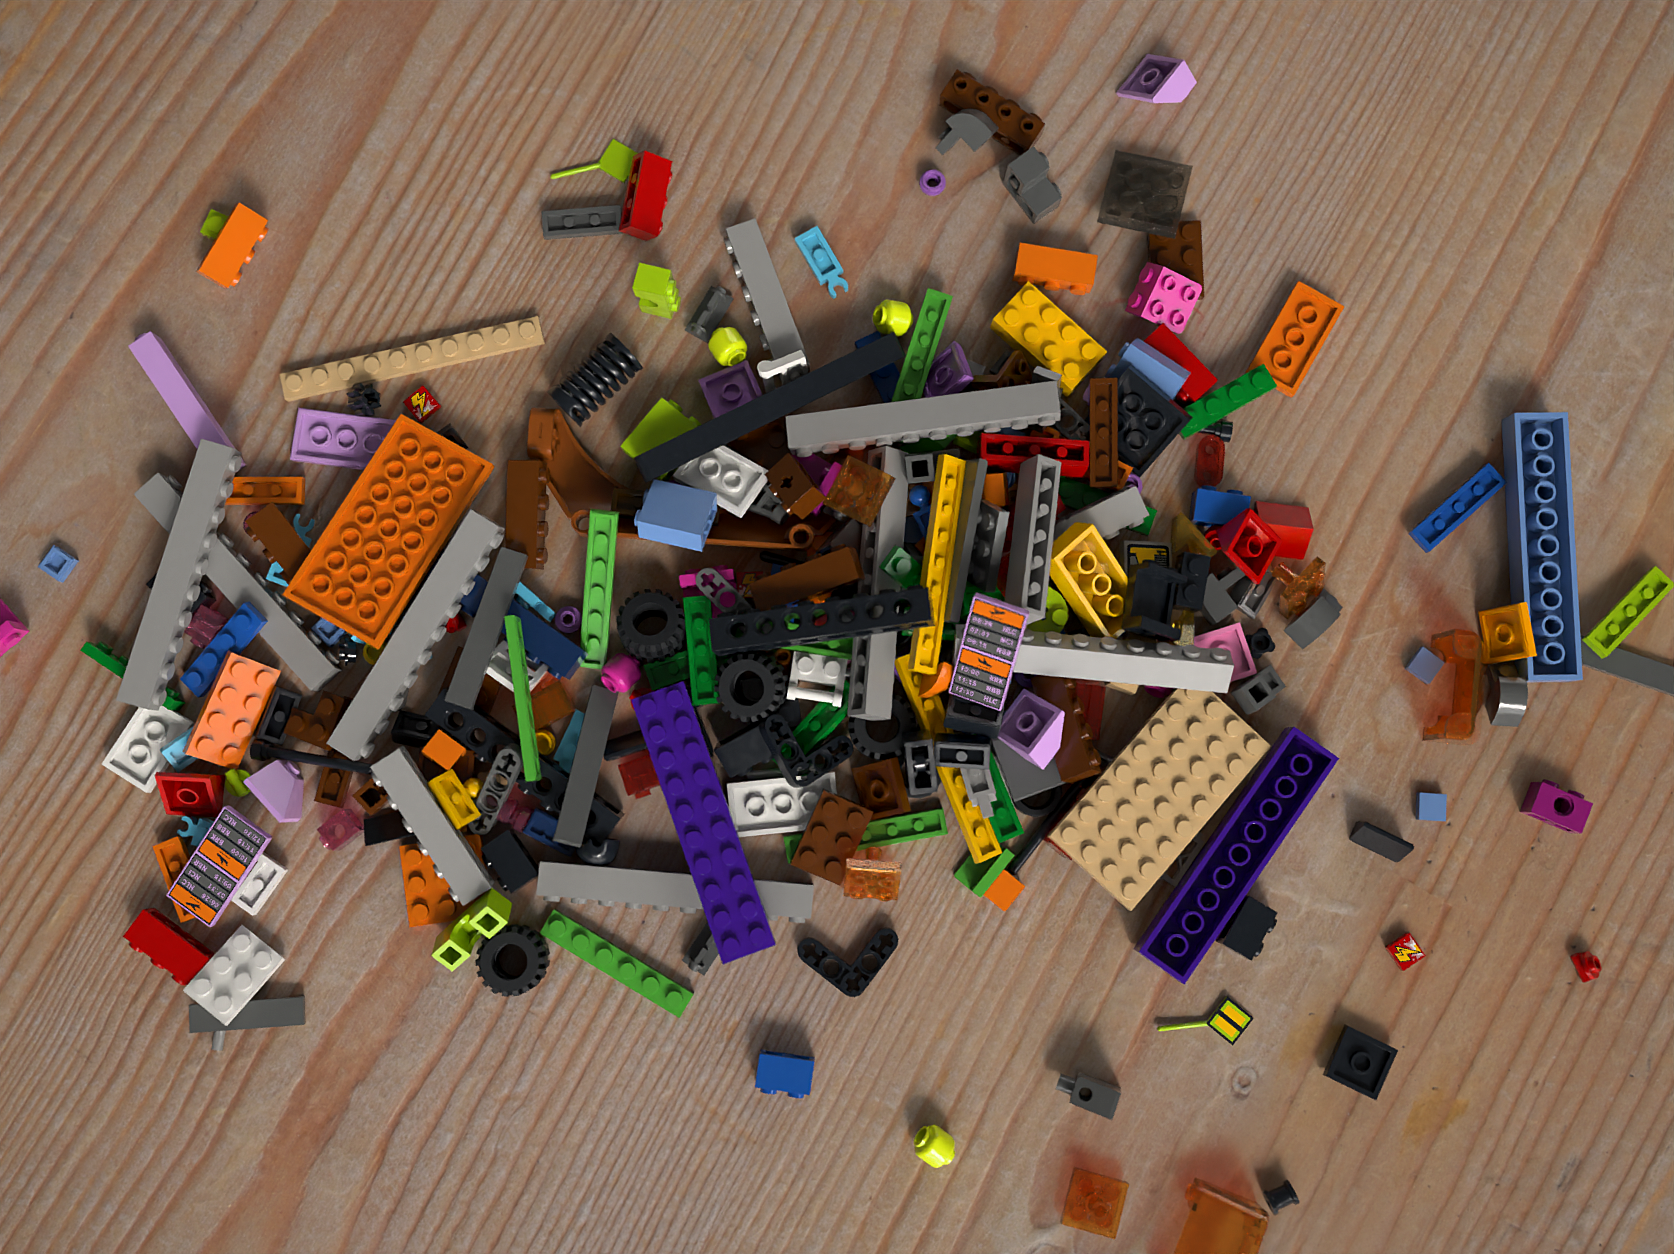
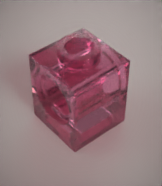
(205, 626)
(351, 824)

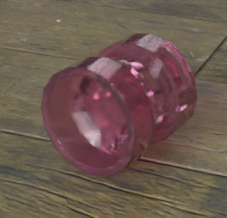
(515, 814)

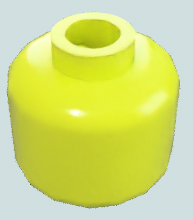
(892, 317)
(727, 346)
(934, 1146)

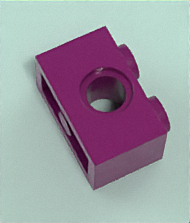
(1540, 805)

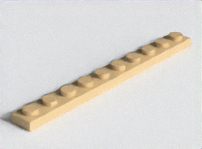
(412, 358)

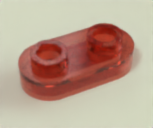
(1209, 463)

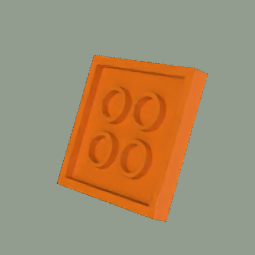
(425, 892)

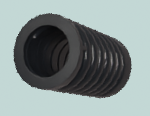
(589, 379)

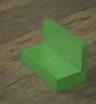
(981, 875)

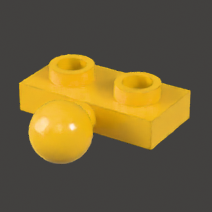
(457, 798)

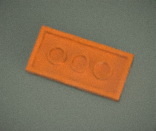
(1296, 337)
(231, 711)

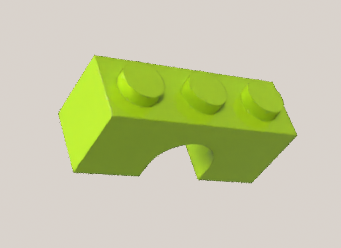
(656, 291)
(482, 917)

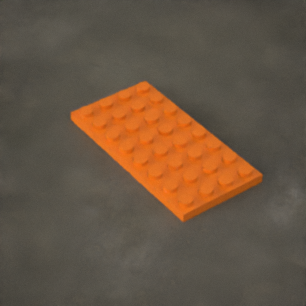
(389, 531)

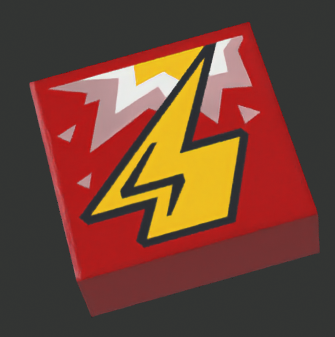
(422, 404)
(743, 580)
(1405, 951)

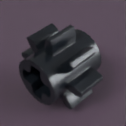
(363, 399)

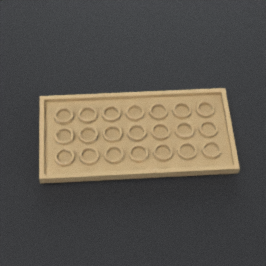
(1158, 793)

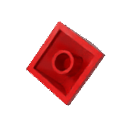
(1290, 524)
(1249, 543)
(191, 793)

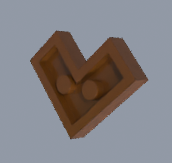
(319, 726)

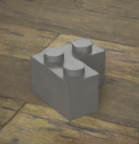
(1030, 186)

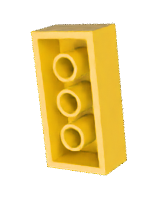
(1048, 337)
(1090, 579)

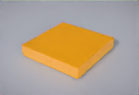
(1507, 633)

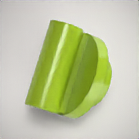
(235, 784)

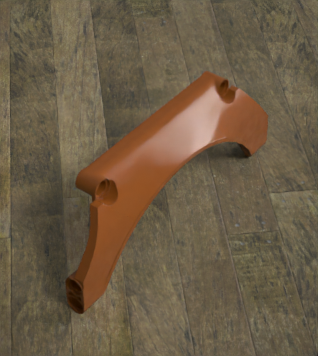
(584, 486)

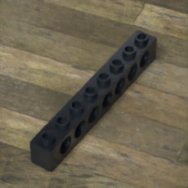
(918, 616)
(486, 751)

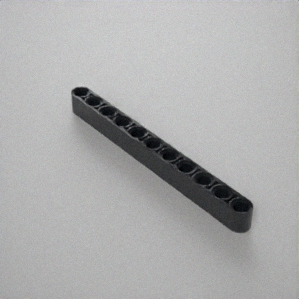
(769, 407)

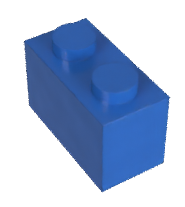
(1216, 508)
(784, 1073)

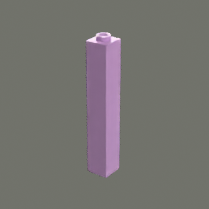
(177, 390)

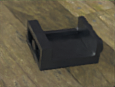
(1151, 601)

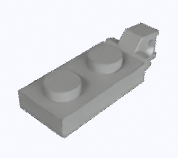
(980, 789)

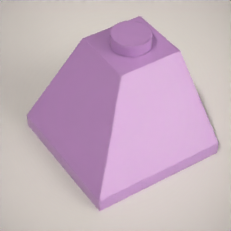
(1158, 80)
(1032, 728)
(279, 789)

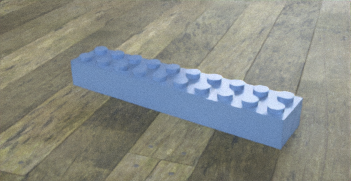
(1543, 541)

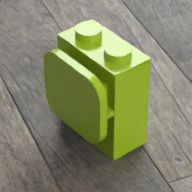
(658, 427)

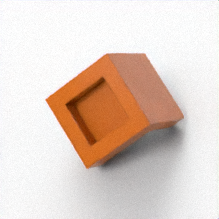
(443, 750)
(1004, 890)

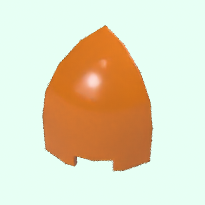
(938, 683)

